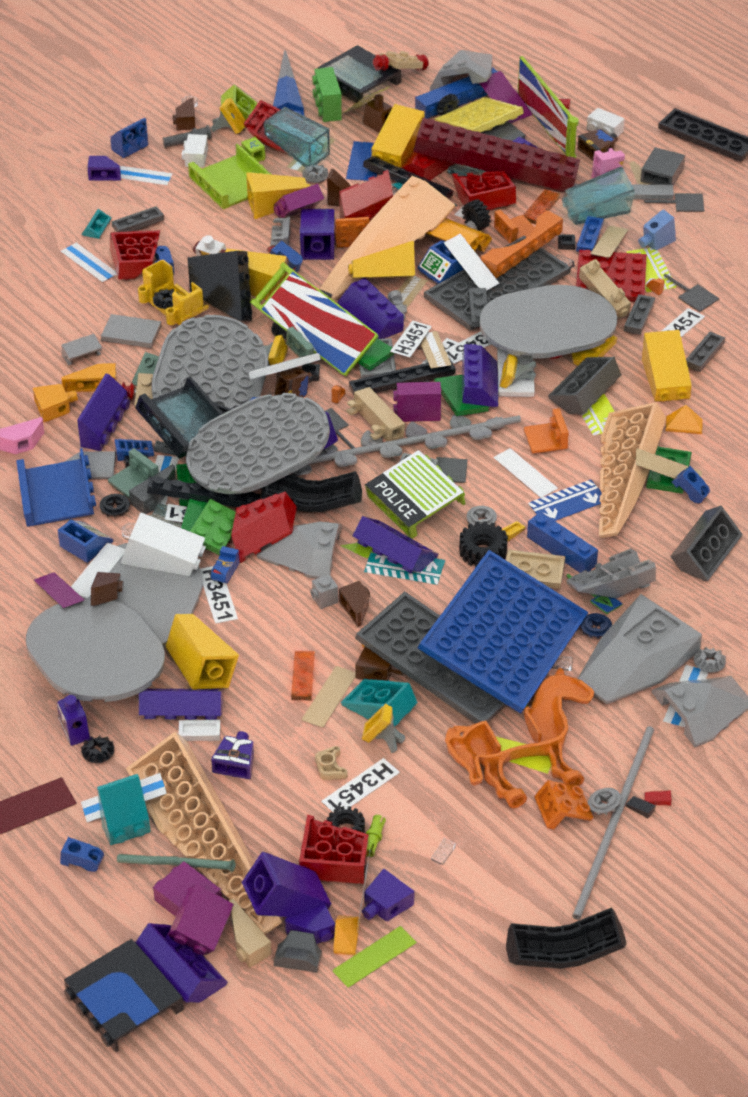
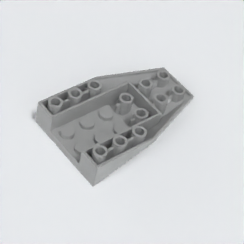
(639, 651)

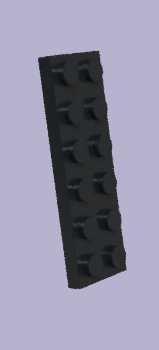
(705, 134)

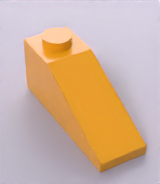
(88, 378)

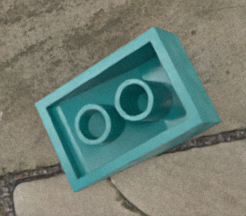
(373, 694)
(123, 810)

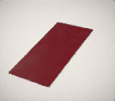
(34, 804)

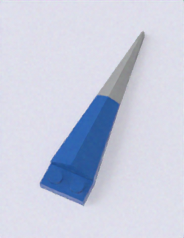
(287, 91)

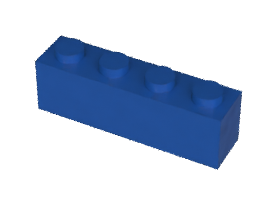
(562, 542)

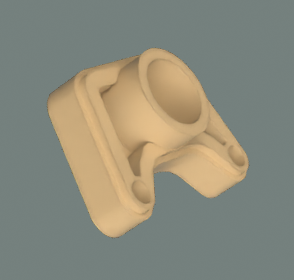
(328, 766)

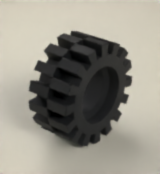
(477, 213)
(347, 816)

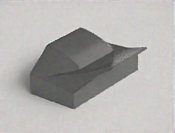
(298, 952)

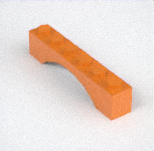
(502, 259)

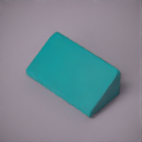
(97, 224)

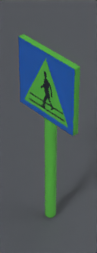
(604, 603)

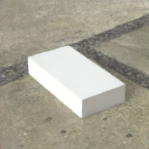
(200, 730)

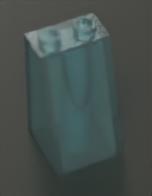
(298, 136)
(600, 197)

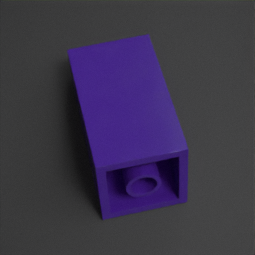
(317, 234)
(283, 887)

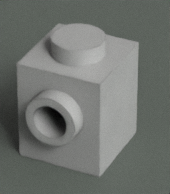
(324, 591)

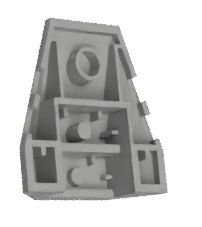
(474, 63)
(306, 549)
(616, 577)
(704, 705)

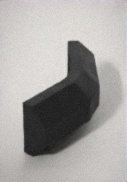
(318, 494)
(565, 944)

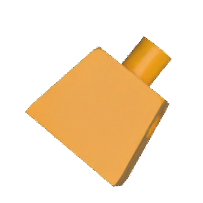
(53, 401)

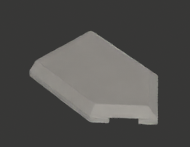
(101, 463)

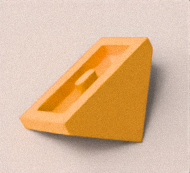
(684, 421)
(346, 935)

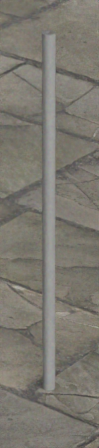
(612, 824)

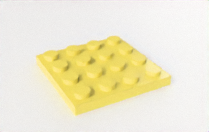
(481, 115)

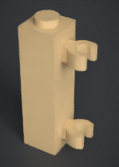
(600, 283)
(378, 415)

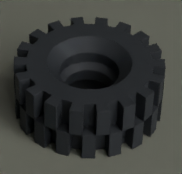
(482, 535)

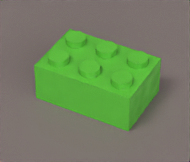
(327, 94)

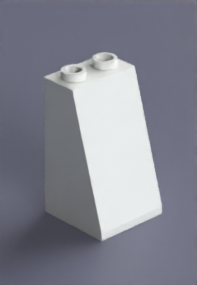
(163, 547)

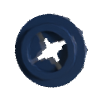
(597, 620)

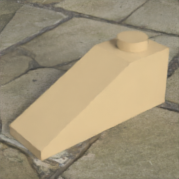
(250, 941)

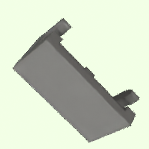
(281, 232)
(80, 347)

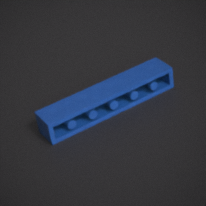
(462, 89)

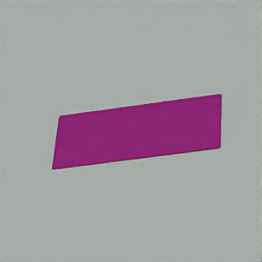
(500, 89)

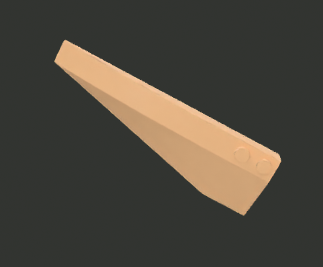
(403, 219)
(620, 476)

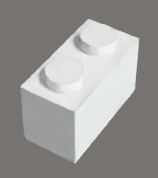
(606, 121)
(195, 149)

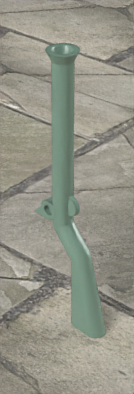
(176, 861)

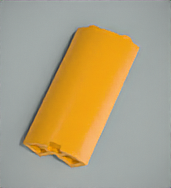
(450, 229)

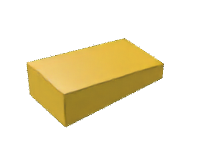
(514, 529)

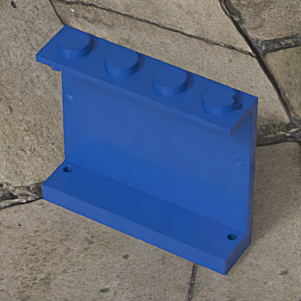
(56, 491)

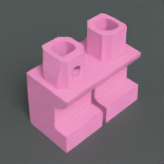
(606, 162)

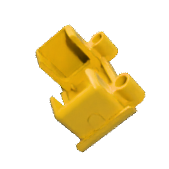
(185, 304)

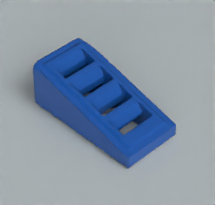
(123, 447)

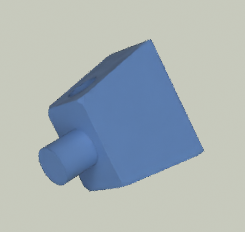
(659, 231)

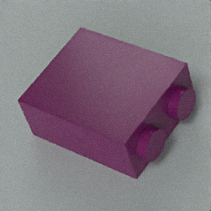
(302, 199)
(418, 401)
(172, 889)
(200, 920)

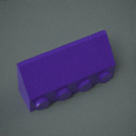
(372, 308)
(479, 376)
(102, 413)
(393, 544)
(181, 702)
(185, 970)

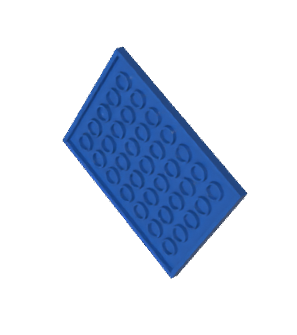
(503, 631)

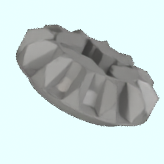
(310, 175)
(479, 512)
(709, 665)
(608, 795)

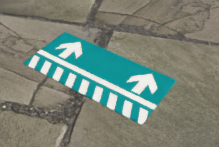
(380, 565)

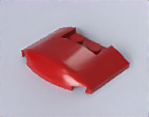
(255, 123)

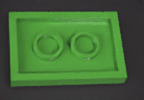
(215, 526)

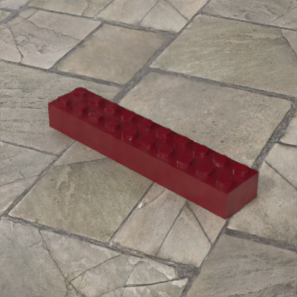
(496, 154)

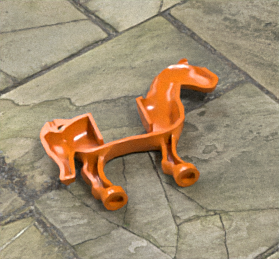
(547, 727)

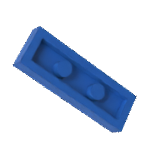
(590, 233)

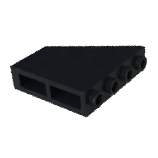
(223, 281)

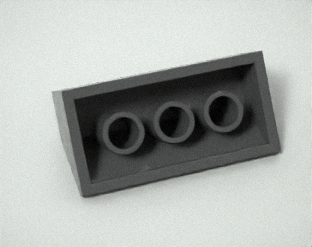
(585, 384)
(707, 544)

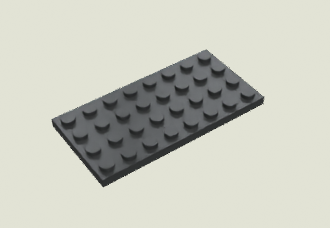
(532, 272)
(396, 638)

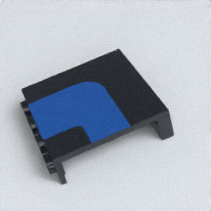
(121, 992)

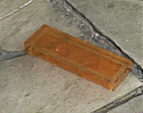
(541, 204)
(303, 675)

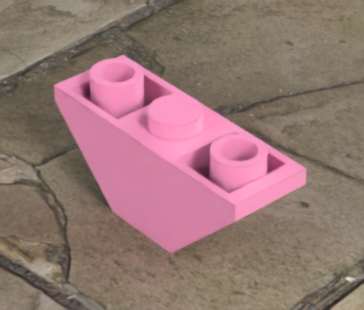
(21, 436)

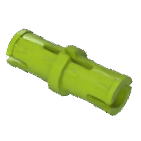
(375, 834)

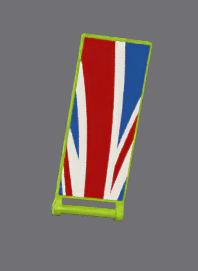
(547, 108)
(322, 322)

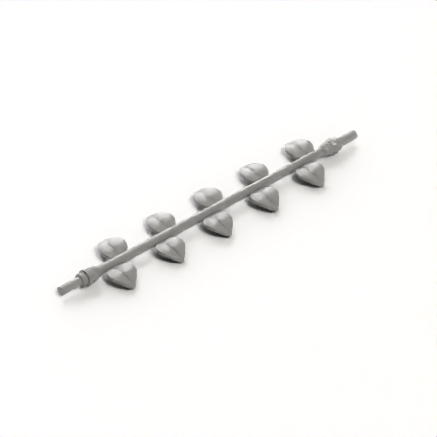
(414, 434)

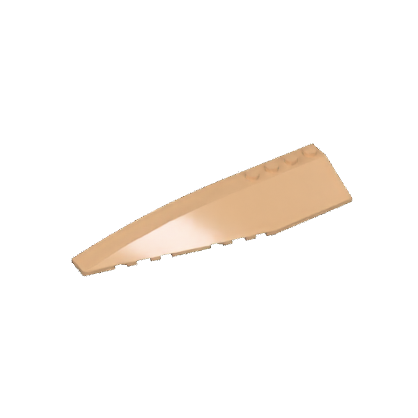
(197, 819)

